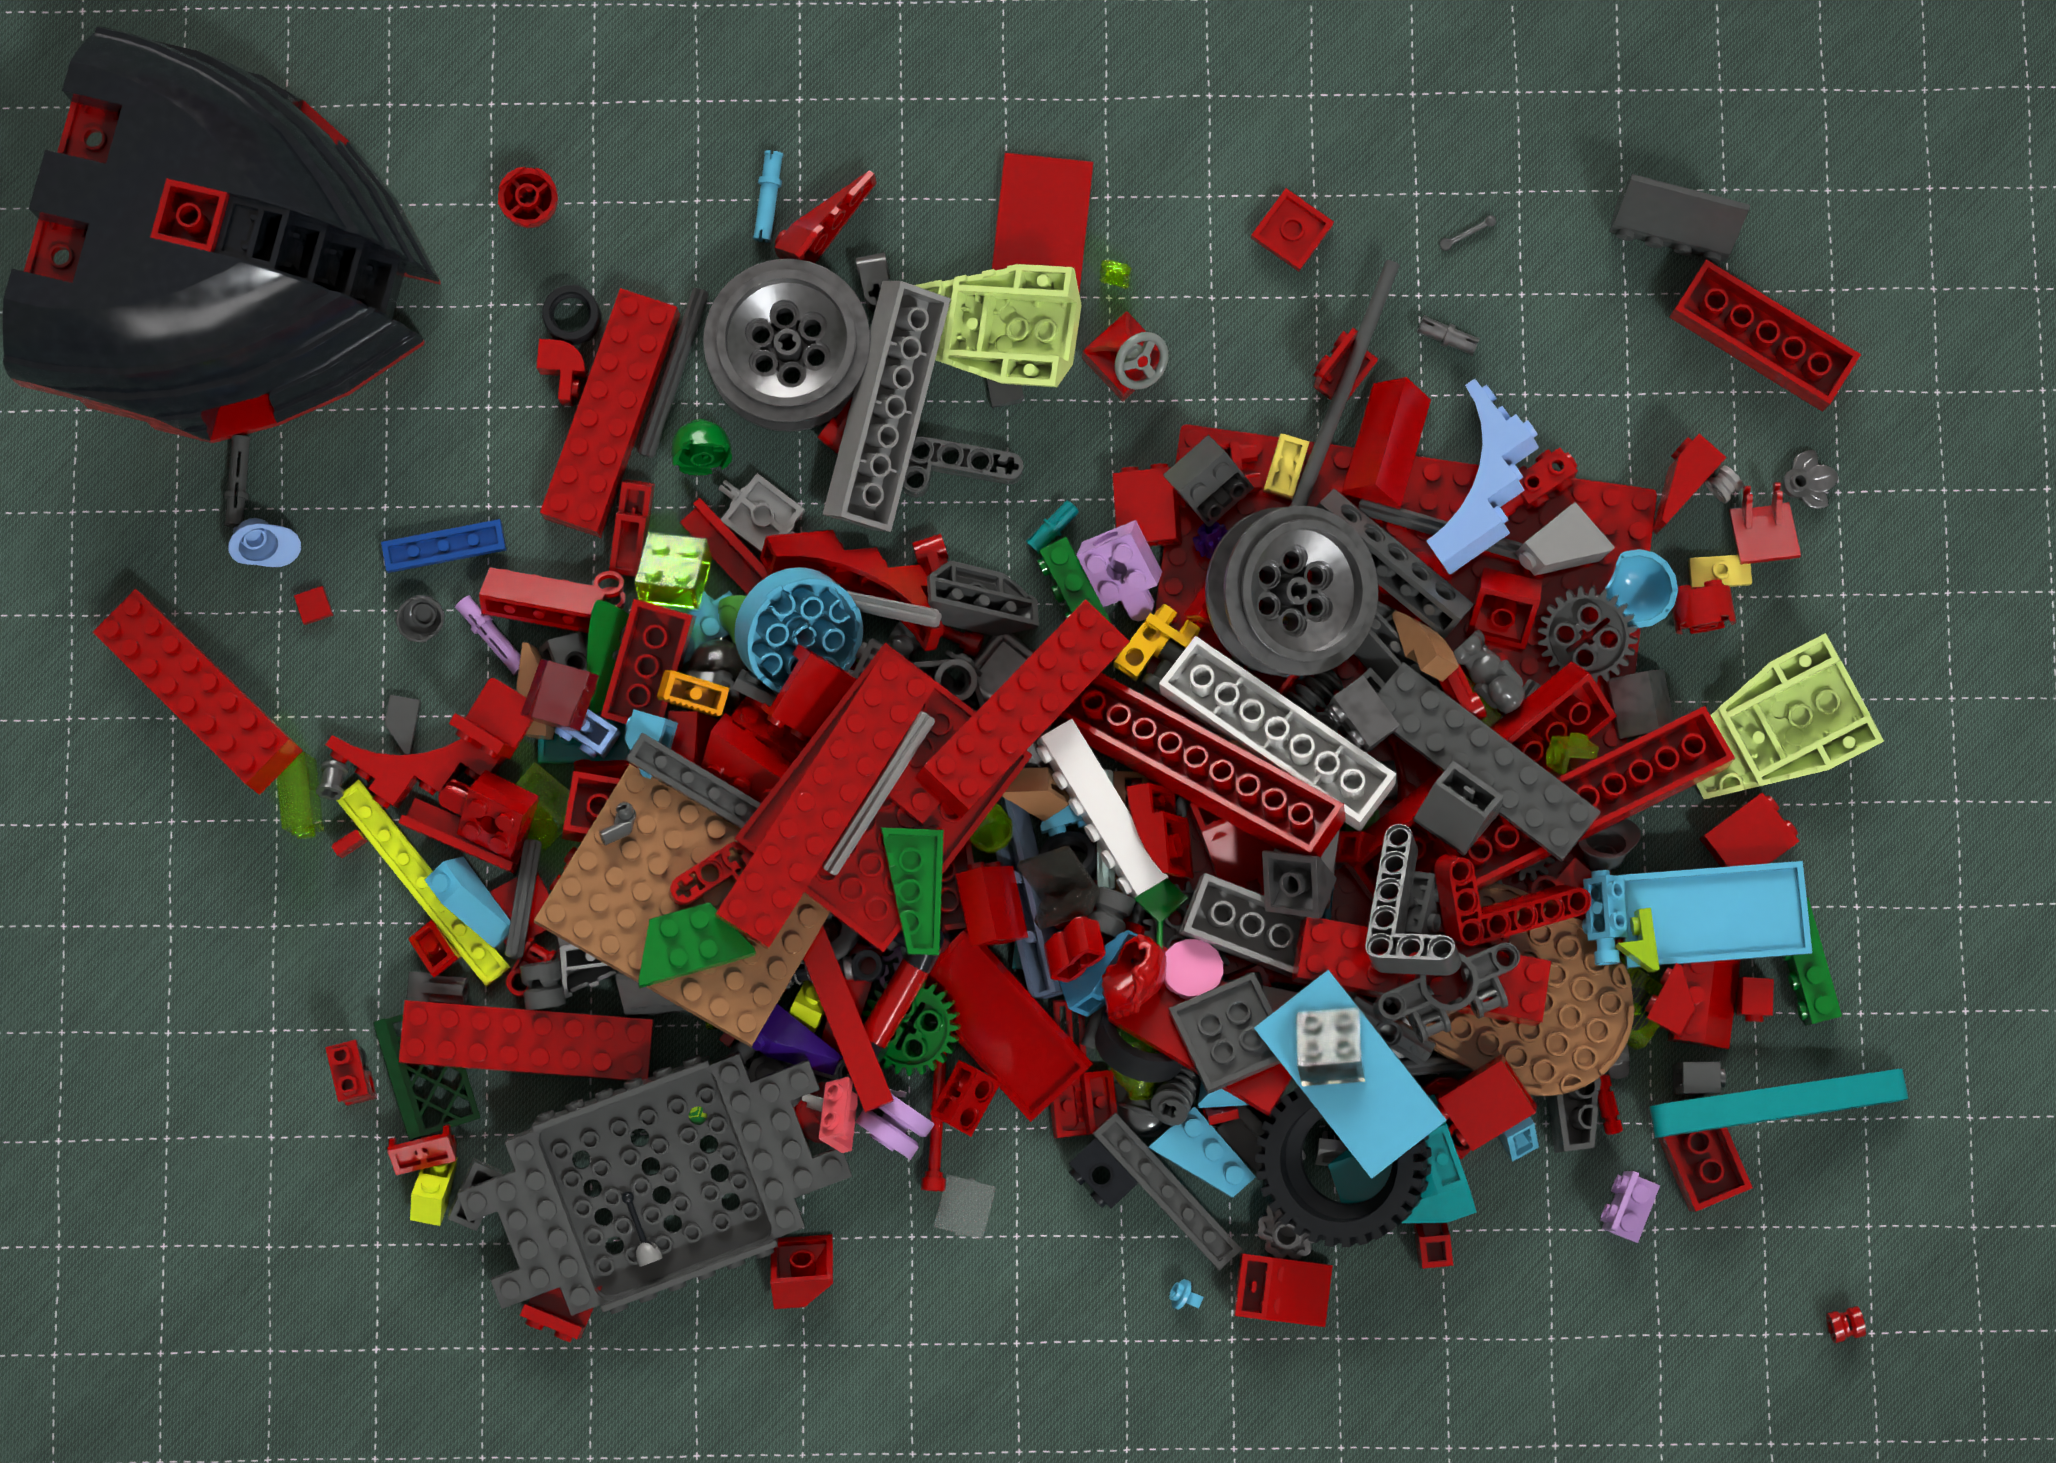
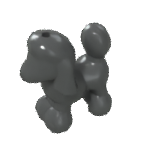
(1493, 679)

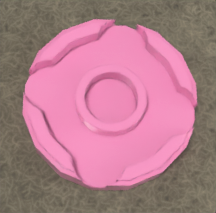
(1192, 968)

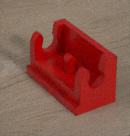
(422, 1152)

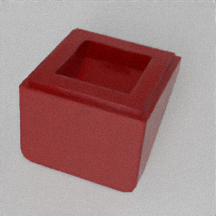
(1353, 846)

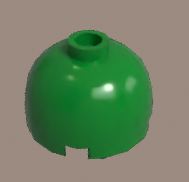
(701, 447)

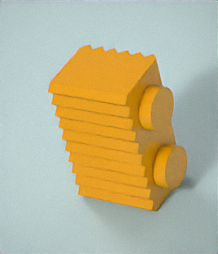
(692, 693)

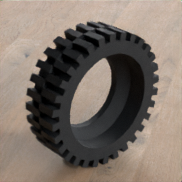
(1313, 1211)

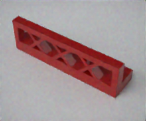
(725, 547)
(443, 828)

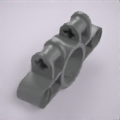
(1482, 981)

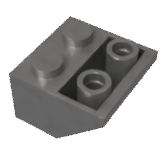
(1362, 715)

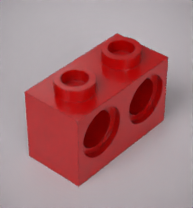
(965, 1098)

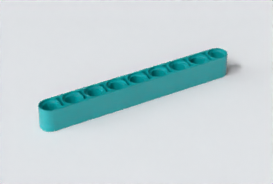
(1778, 1103)

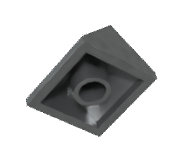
(1640, 702)
(1296, 884)

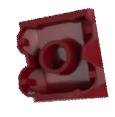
(560, 696)

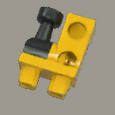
(1156, 639)

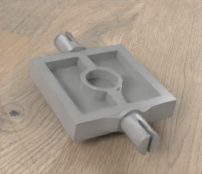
(759, 511)

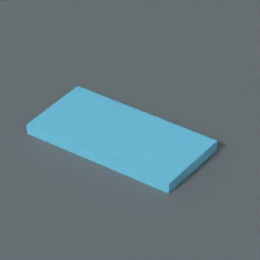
(1722, 912)
(1372, 1117)

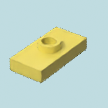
(1286, 466)
(1719, 567)

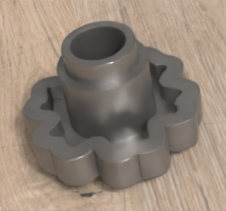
(1281, 1238)

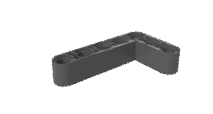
(1395, 911)

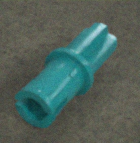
(1053, 526)

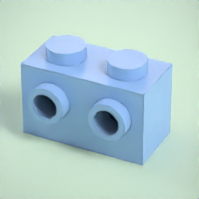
(595, 736)

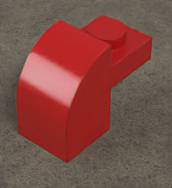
(562, 360)

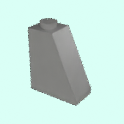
(1564, 543)

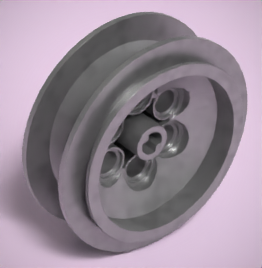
(753, 305)
(1340, 591)

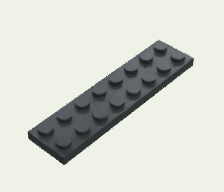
(1448, 733)

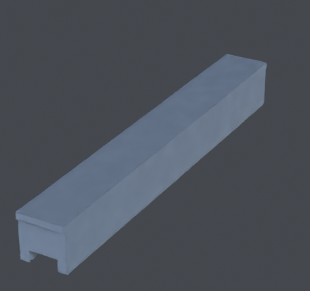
(1032, 948)

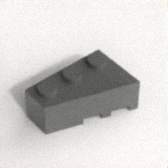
(579, 968)

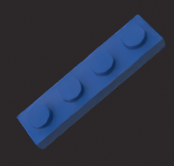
(443, 546)

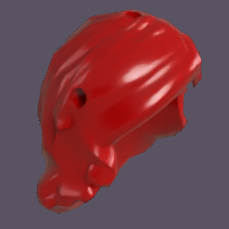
(1132, 984)

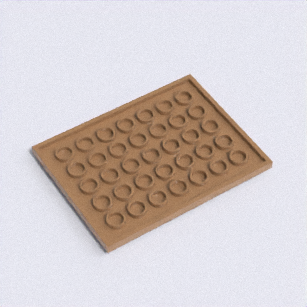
(616, 888)

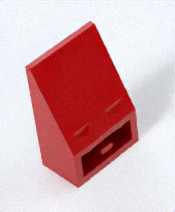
(1231, 851)
(1282, 1290)

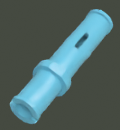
(768, 195)

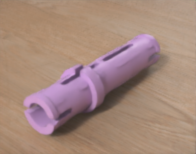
(489, 633)

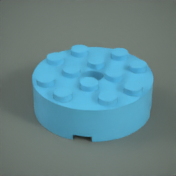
(794, 610)

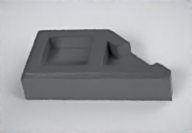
(402, 720)

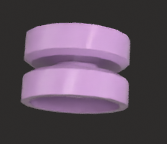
(893, 1125)

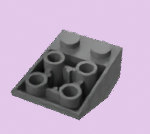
(643, 1001)

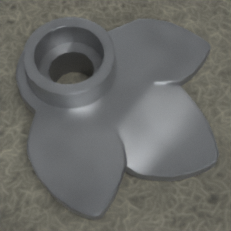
(1814, 480)

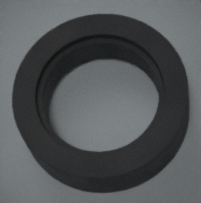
(1130, 1060)

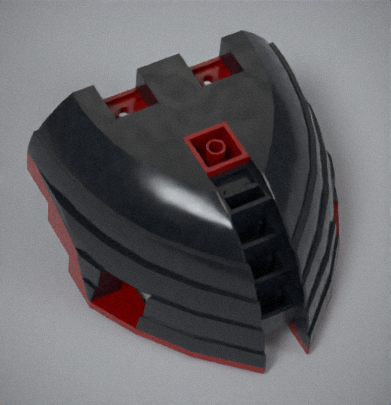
(210, 250)

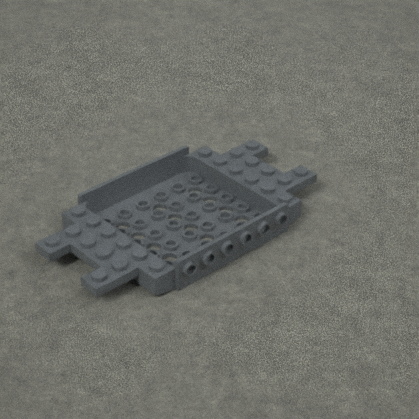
(554, 1219)

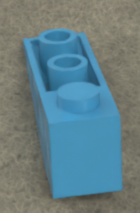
(1085, 992)

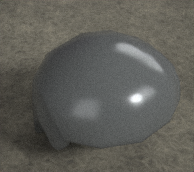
(420, 618)

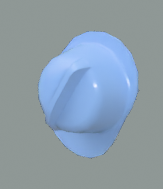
(263, 544)

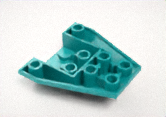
(1447, 1191)

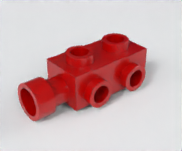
(1545, 478)

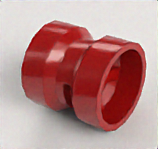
(1846, 1324)

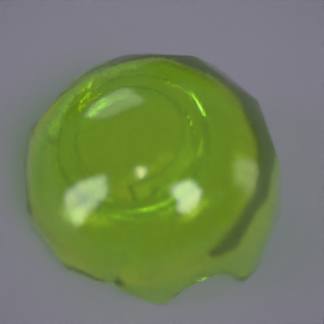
(994, 831)

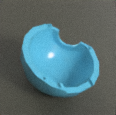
(1645, 585)

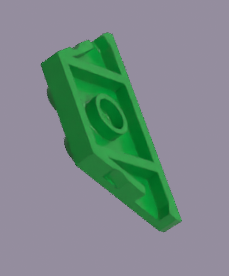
(688, 944)

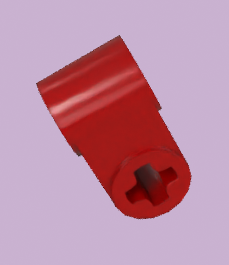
(528, 958)

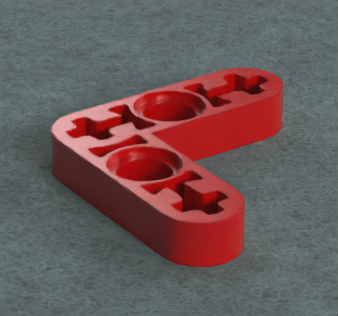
(725, 871)

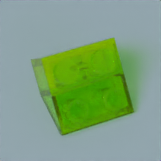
(551, 806)

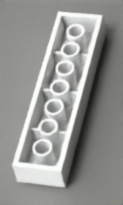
(1276, 730)

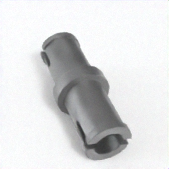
(1448, 335)

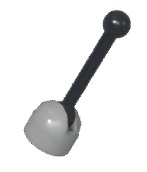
(647, 1251)

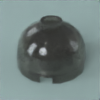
(716, 656)

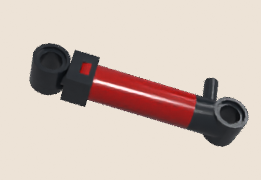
(897, 998)

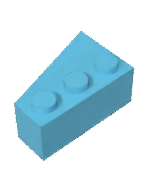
(1204, 1154)

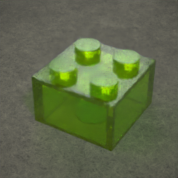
(673, 570)

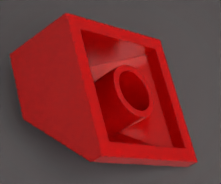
(801, 1270)

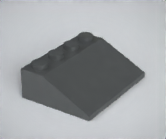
(1678, 218)

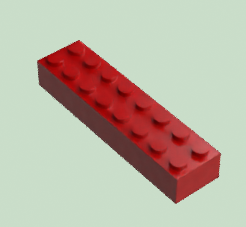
(610, 413)
(197, 691)
(1022, 708)
(1341, 949)
(525, 1041)

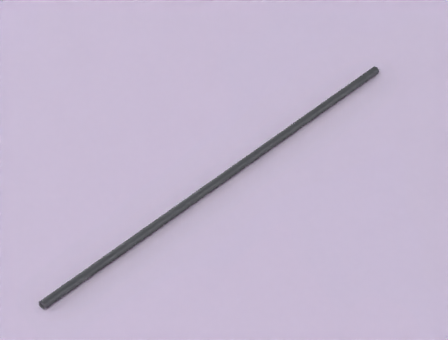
(1301, 497)

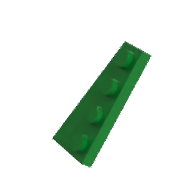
(916, 878)

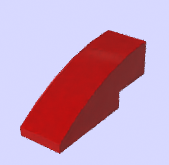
(631, 526)

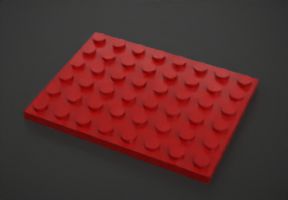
(863, 888)

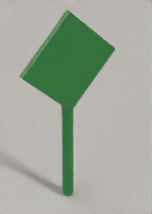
(1161, 903)

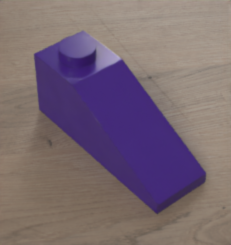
(793, 1043)

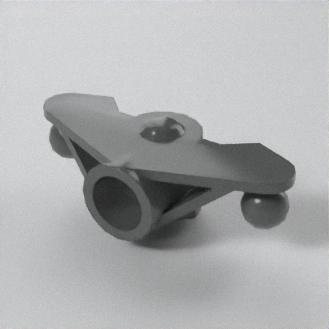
(905, 646)

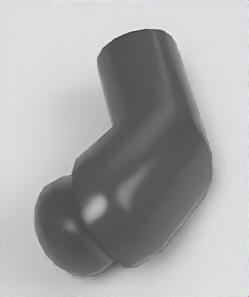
(622, 824)

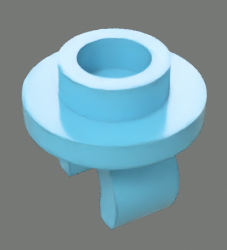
(1182, 1294)

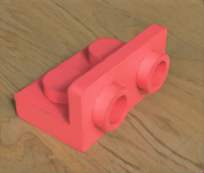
(838, 1114)

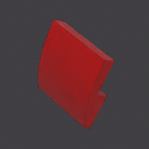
(1084, 1105)

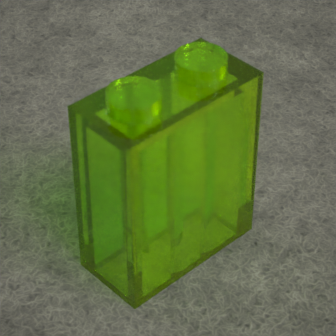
(298, 798)

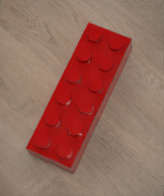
(1765, 335)

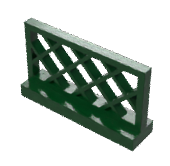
(403, 1086)

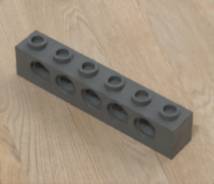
(1402, 572)

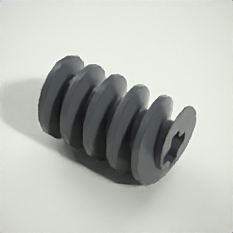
(1315, 691)
(1175, 1097)

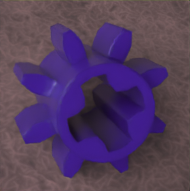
(1209, 538)

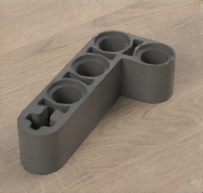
(962, 467)

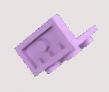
(1629, 1206)

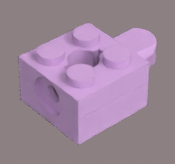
(1122, 569)

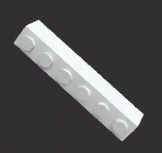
(1100, 808)

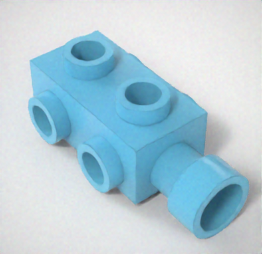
(1606, 916)

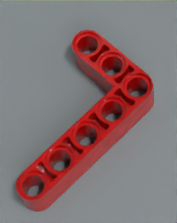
(1503, 913)

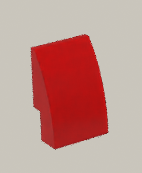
(1160, 829)

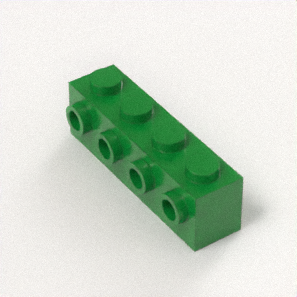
(1068, 577)
(1812, 981)

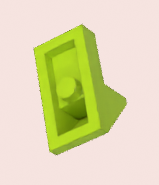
(1645, 949)

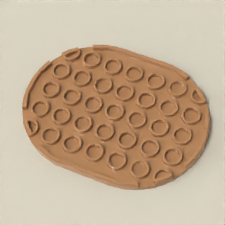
(1583, 1018)

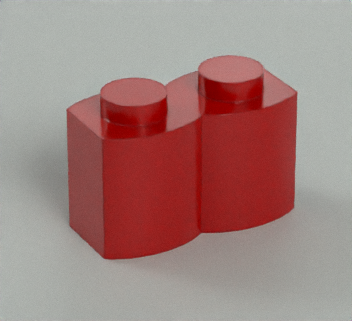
(1074, 949)

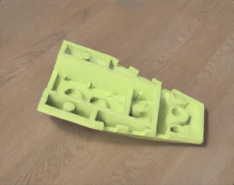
(1011, 323)
(1792, 721)

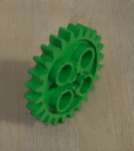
(933, 1040)

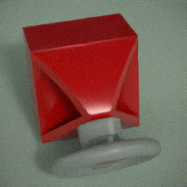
(1127, 356)

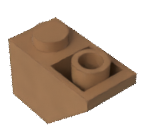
(1037, 793)

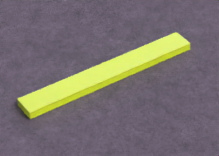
(413, 871)

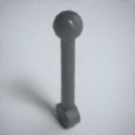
(1446, 243)

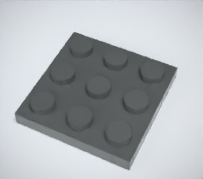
(1221, 1032)

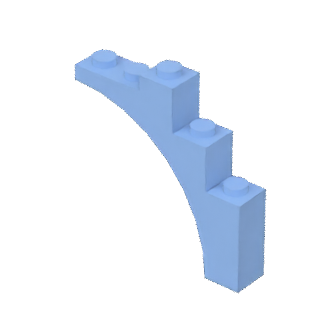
(1480, 518)

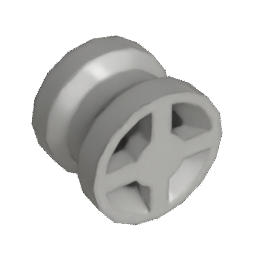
(1724, 484)

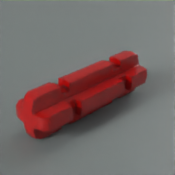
(1608, 1107)

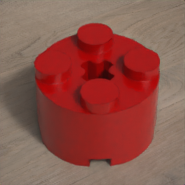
(1703, 607)

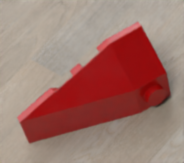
(817, 229)

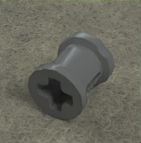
(332, 780)

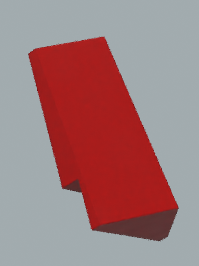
(1387, 442)

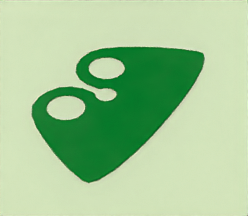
(603, 640)

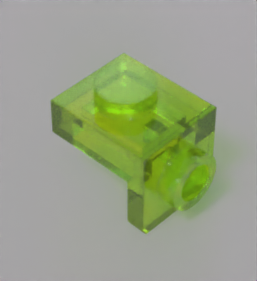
(1567, 747)

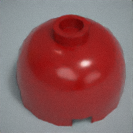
(528, 197)

